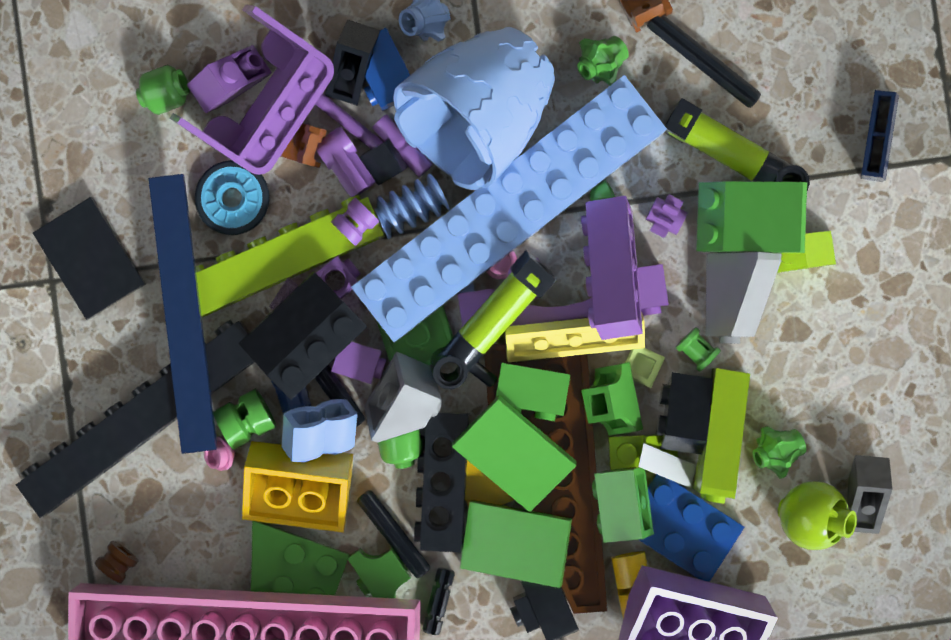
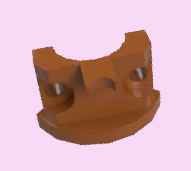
(644, 10)
(304, 145)

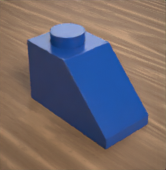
(384, 72)

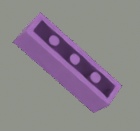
(612, 268)

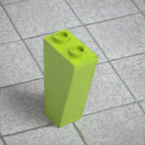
(719, 463)

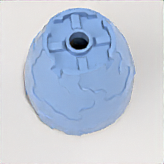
(476, 105)

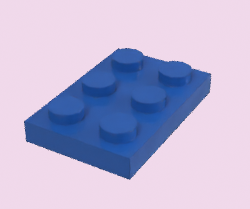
(689, 529)

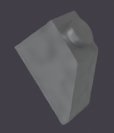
(869, 491)

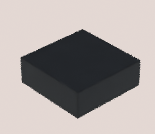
(383, 162)

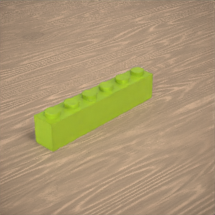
(276, 260)

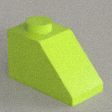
(818, 253)

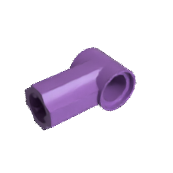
(341, 157)

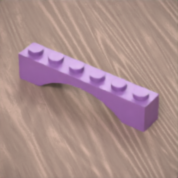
(651, 288)

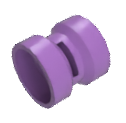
(360, 215)

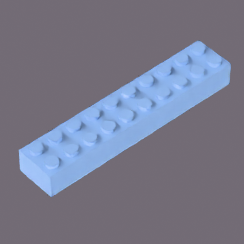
(510, 210)

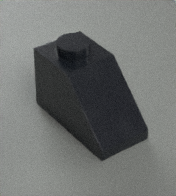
(351, 62)

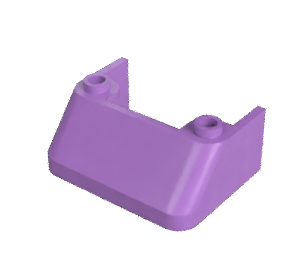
(280, 106)

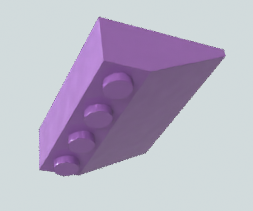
(688, 608)

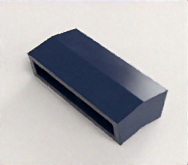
(893, 98)

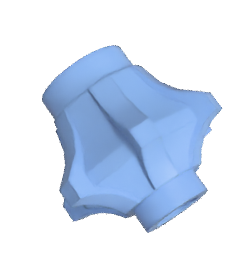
(425, 19)

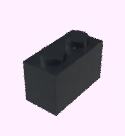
(685, 413)

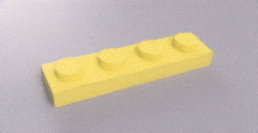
(563, 340)

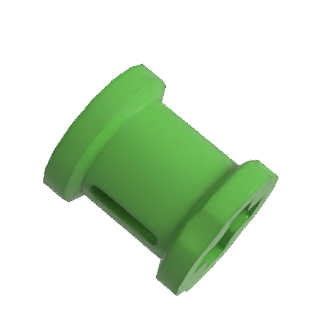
(698, 349)

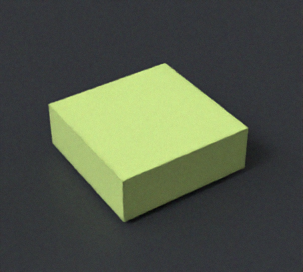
(644, 365)

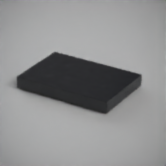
(89, 258)

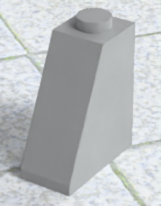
(738, 292)

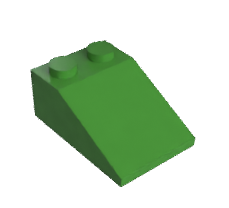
(751, 217)

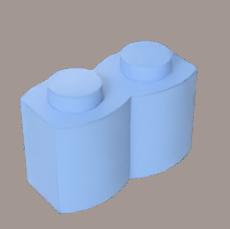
(319, 430)

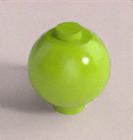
(816, 516)

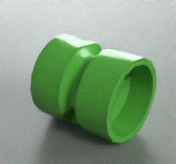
(244, 419)

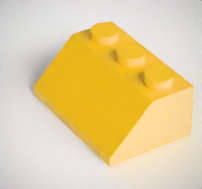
(296, 492)

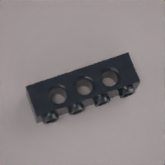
(449, 535)

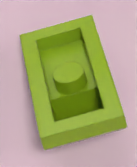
(626, 450)

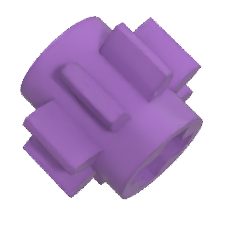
(666, 216)

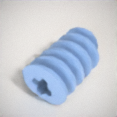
(410, 205)

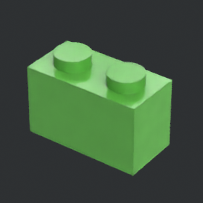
(534, 390)
(623, 504)

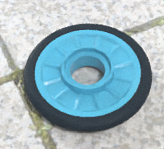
(231, 219)

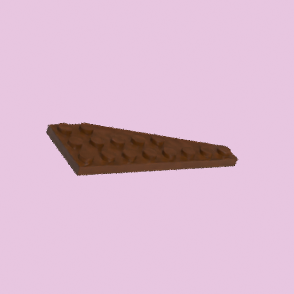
(573, 496)

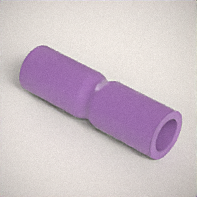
(412, 156)

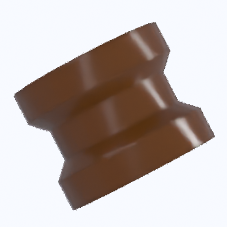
(116, 562)

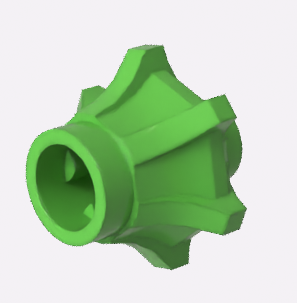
(602, 59)
(778, 450)

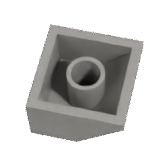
(402, 399)

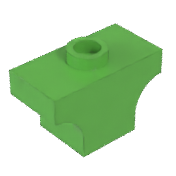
(613, 400)
(380, 573)

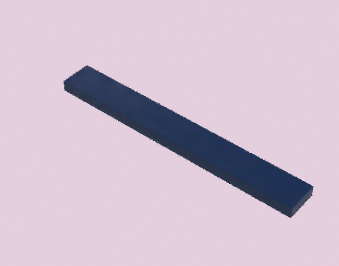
(182, 313)

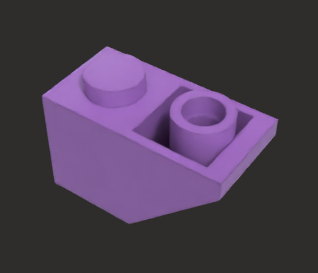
(228, 78)

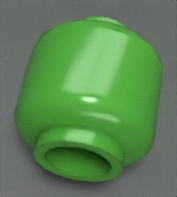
(162, 89)
(402, 449)

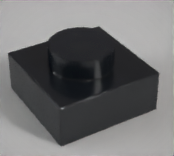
(523, 613)

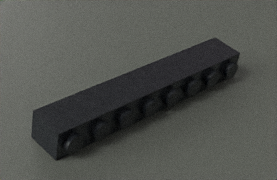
(126, 427)

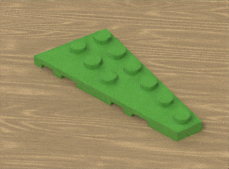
(293, 563)

